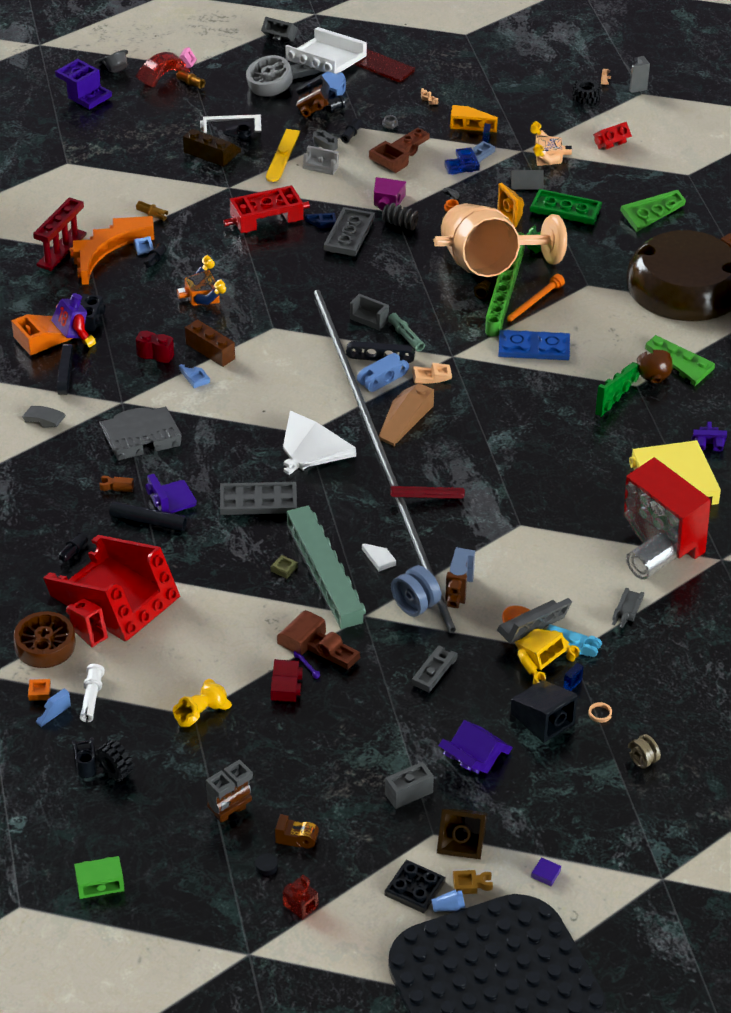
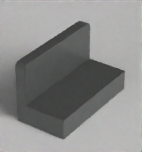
(639, 75)
(527, 179)

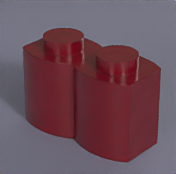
(154, 346)
(285, 680)

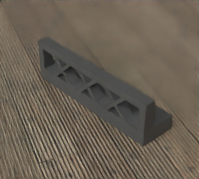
(534, 619)

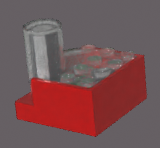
(665, 516)

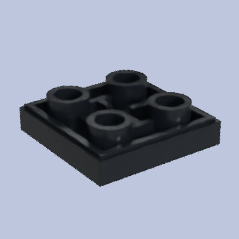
(415, 886)

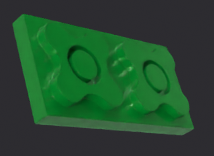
(566, 206)

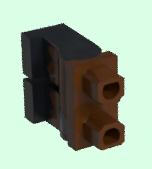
(313, 96)

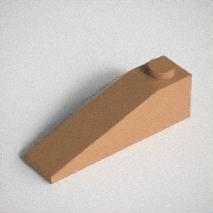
(406, 412)

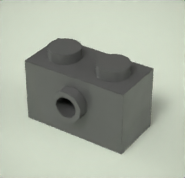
(279, 29)

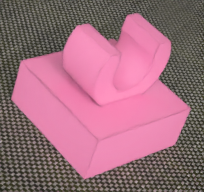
(188, 57)

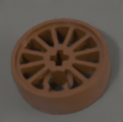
(43, 646)

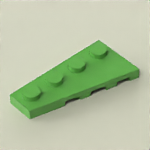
(649, 210)
(687, 363)

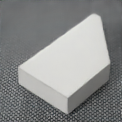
(379, 556)

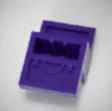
(83, 84)
(474, 747)

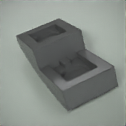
(46, 416)

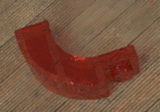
(158, 65)

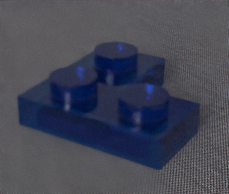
(465, 162)

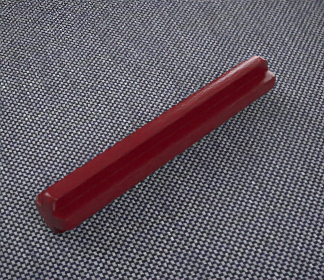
(427, 492)

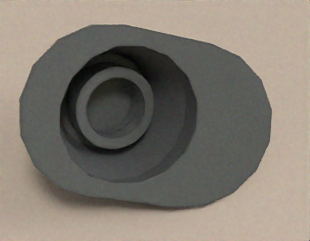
(114, 62)

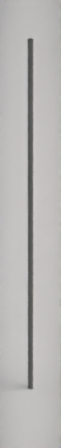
(381, 453)

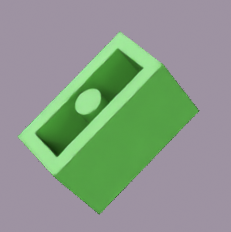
(99, 877)

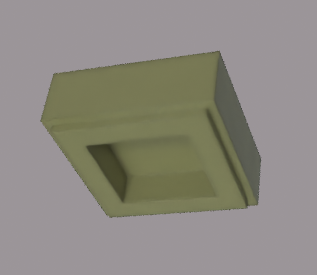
(284, 566)

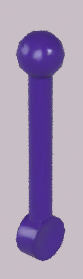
(316, 674)

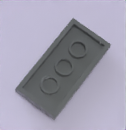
(349, 231)

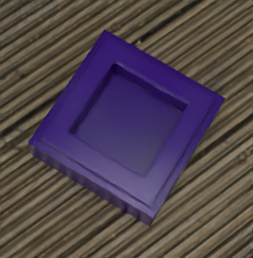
(546, 871)

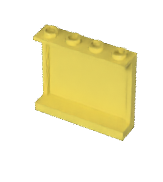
(685, 460)

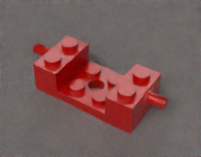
(250, 207)

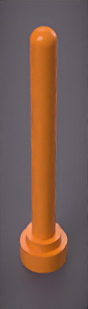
(555, 282)

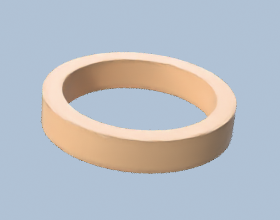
(600, 720)

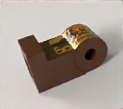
(295, 833)

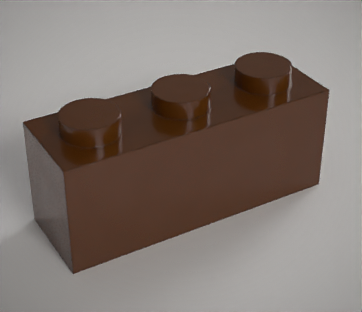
(210, 343)

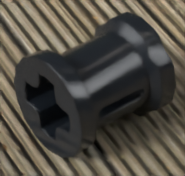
(335, 103)

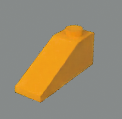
(471, 119)

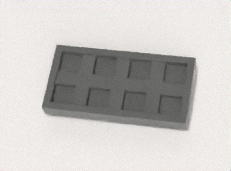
(257, 498)

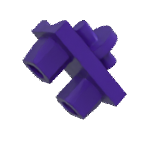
(710, 435)

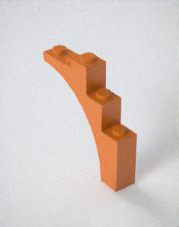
(121, 233)

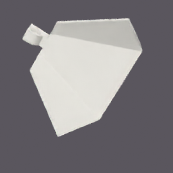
(312, 444)

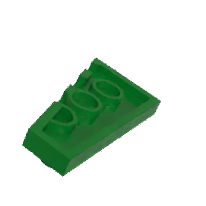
(613, 389)

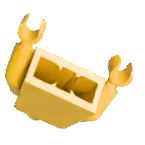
(541, 648)

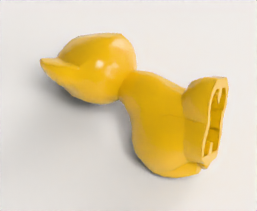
(189, 708)

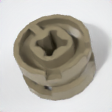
(644, 751)

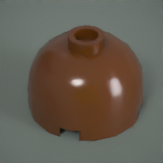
(655, 366)

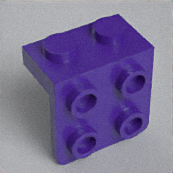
(171, 496)

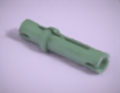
(401, 327)

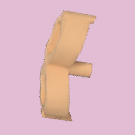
(604, 78)
(427, 97)

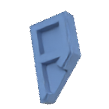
(54, 707)

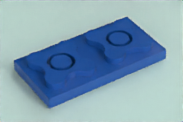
(534, 345)

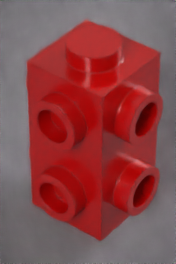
(612, 135)

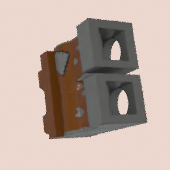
(231, 791)

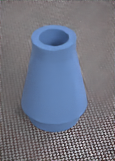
(449, 902)

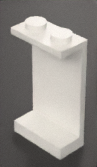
(257, 121)

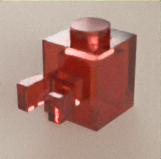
(300, 897)

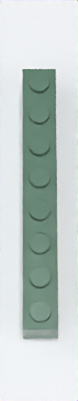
(325, 567)

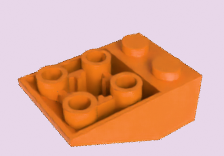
(37, 333)

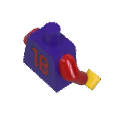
(71, 319)

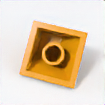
(510, 204)

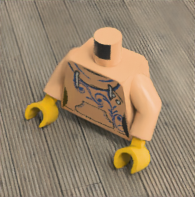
(548, 148)

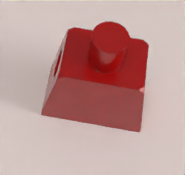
(88, 621)

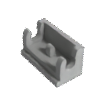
(321, 160)

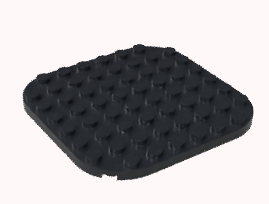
(494, 960)

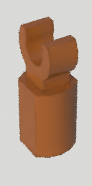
(117, 484)

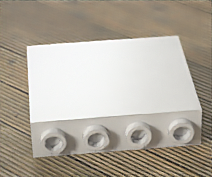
(328, 51)

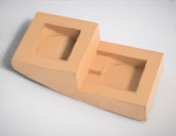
(435, 374)

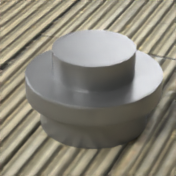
(390, 122)

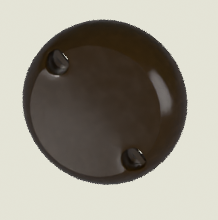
(682, 276)

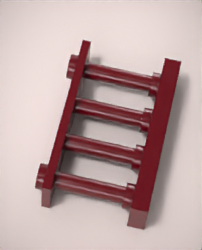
(50, 231)

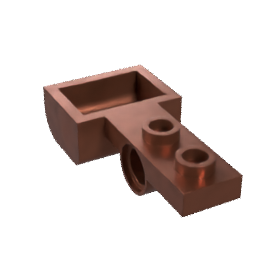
(396, 155)
(308, 632)

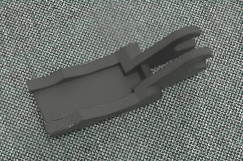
(627, 607)

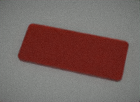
(385, 66)

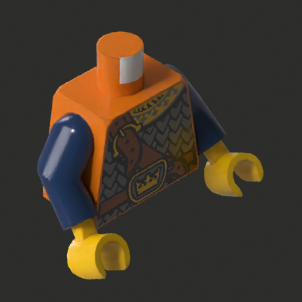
(201, 286)

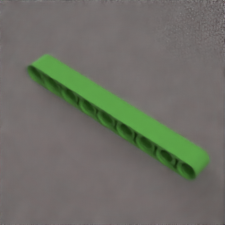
(502, 295)

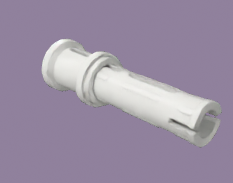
(92, 685)

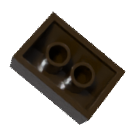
(209, 147)

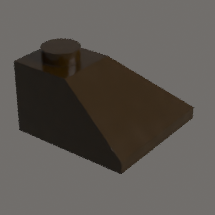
(462, 833)

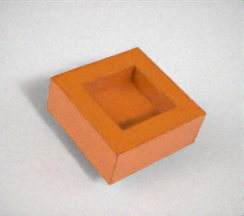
(39, 689)

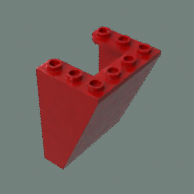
(124, 580)

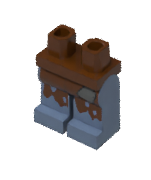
(460, 572)

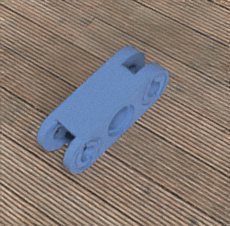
(382, 372)

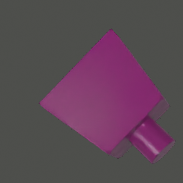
(388, 192)

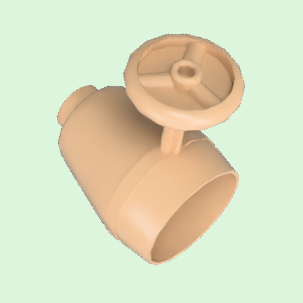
(488, 243)

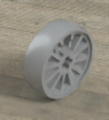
(269, 75)

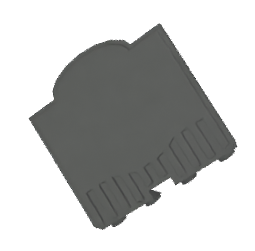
(141, 426)

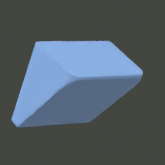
(143, 245)

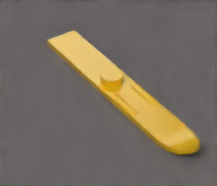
(282, 155)

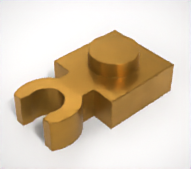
(470, 882)

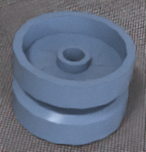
(416, 590)

